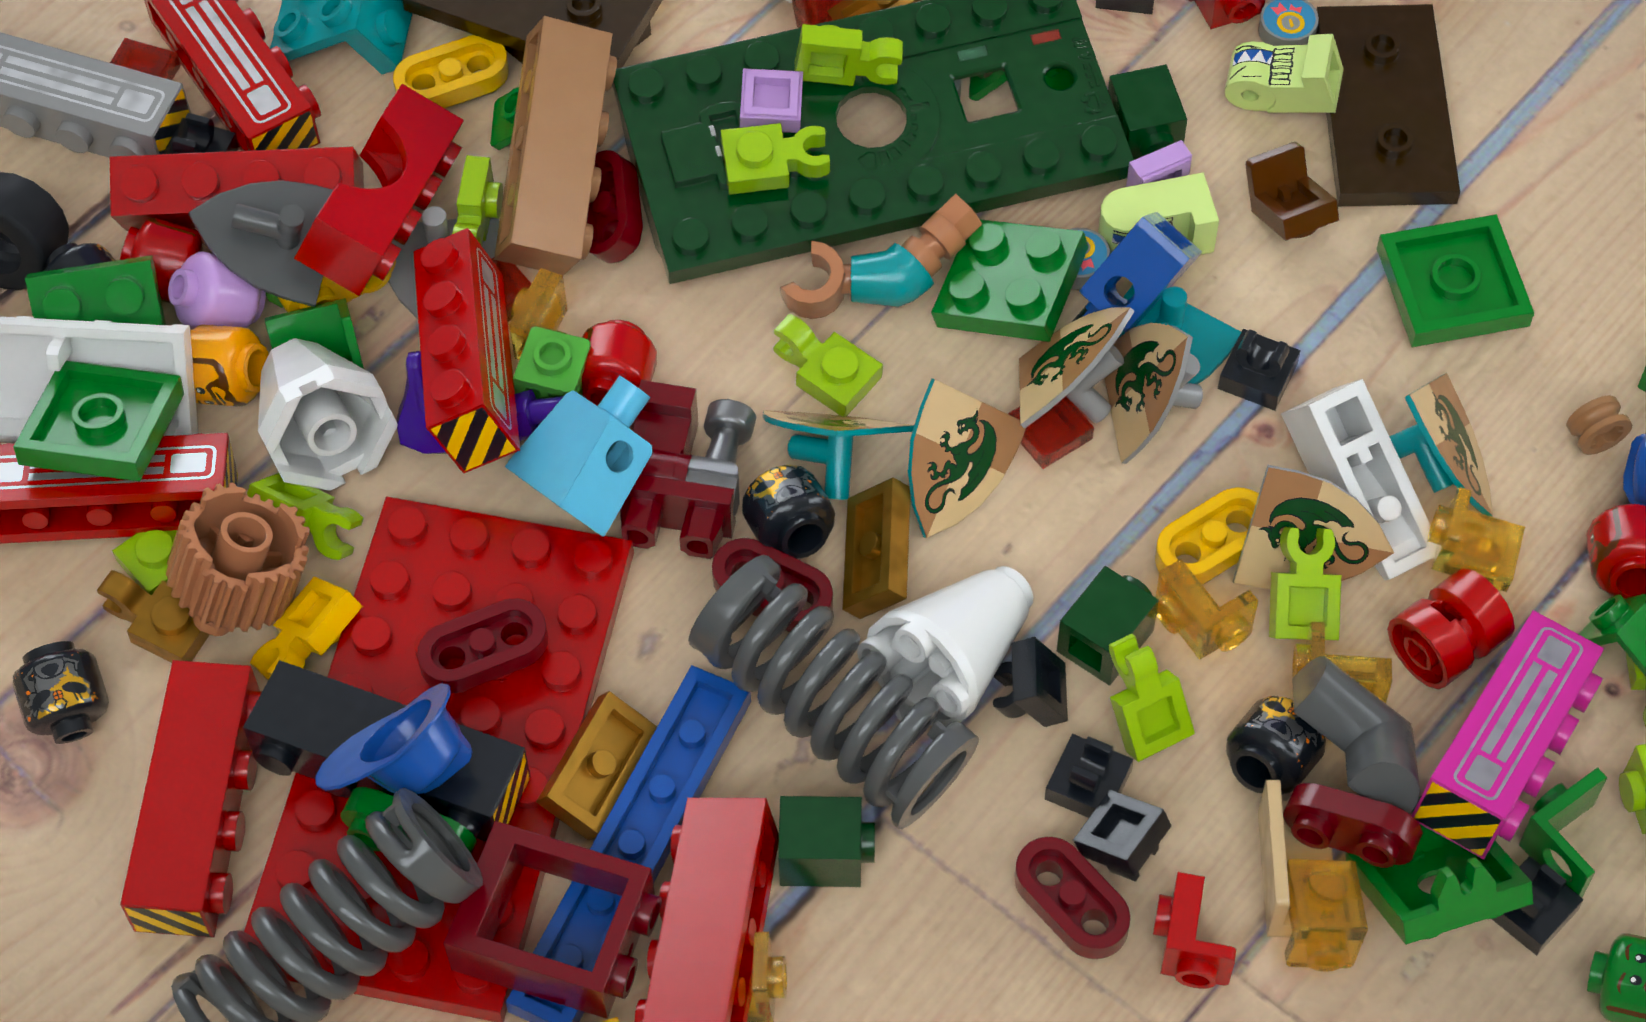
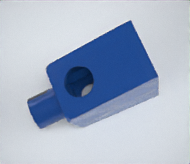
(1150, 258)

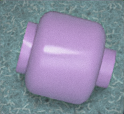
(213, 294)

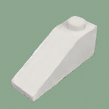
(1349, 445)

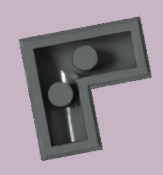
(1372, 734)

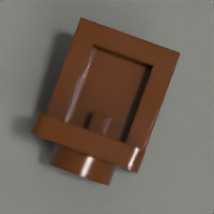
(1286, 195)

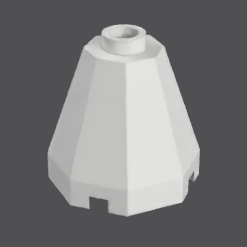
(321, 415)

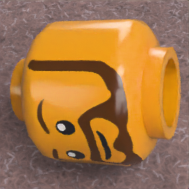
(226, 364)

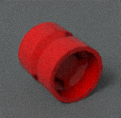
(1451, 628)

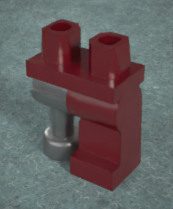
(682, 488)

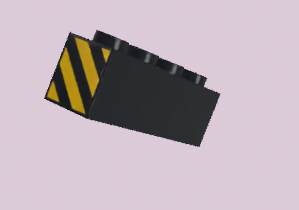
(310, 715)

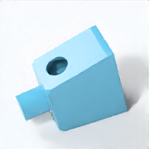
(587, 454)

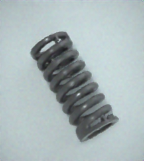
(737, 601)
(438, 870)

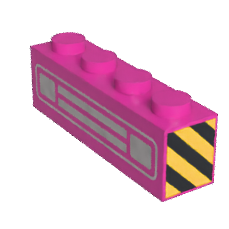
(1507, 735)

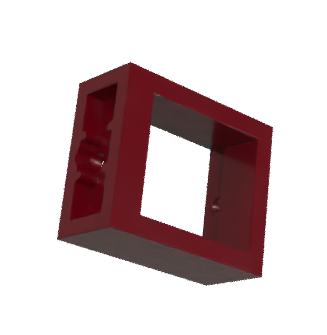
(472, 932)

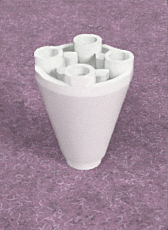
(952, 640)

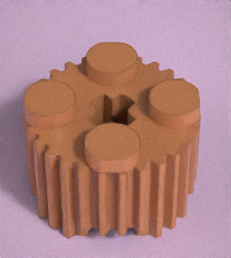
(236, 560)

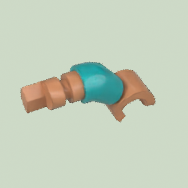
(890, 275)

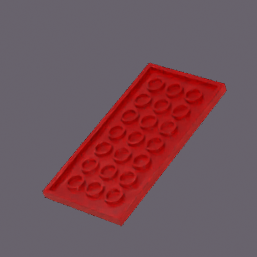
(418, 574)

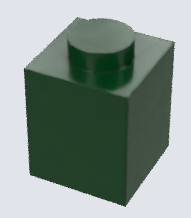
(1148, 109)
(1103, 614)
(823, 841)

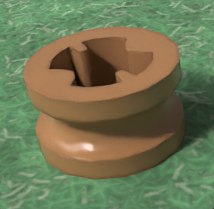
(1599, 425)

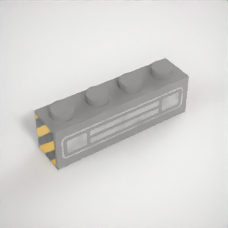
(86, 101)

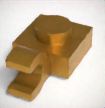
(156, 618)

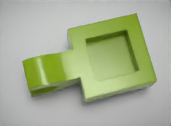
(829, 371)
(317, 510)
(1153, 706)

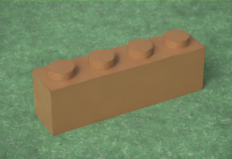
(555, 146)

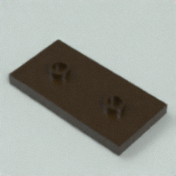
(512, 20)
(1392, 108)

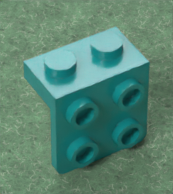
(369, 26)

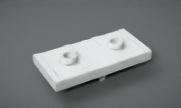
(38, 347)

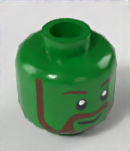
(1621, 979)

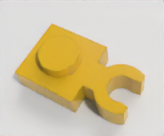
(307, 626)

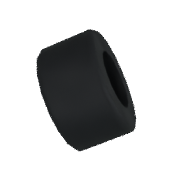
(29, 229)

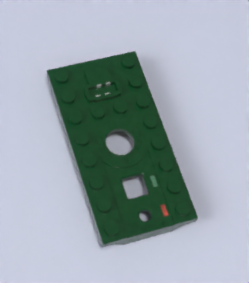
(1046, 148)

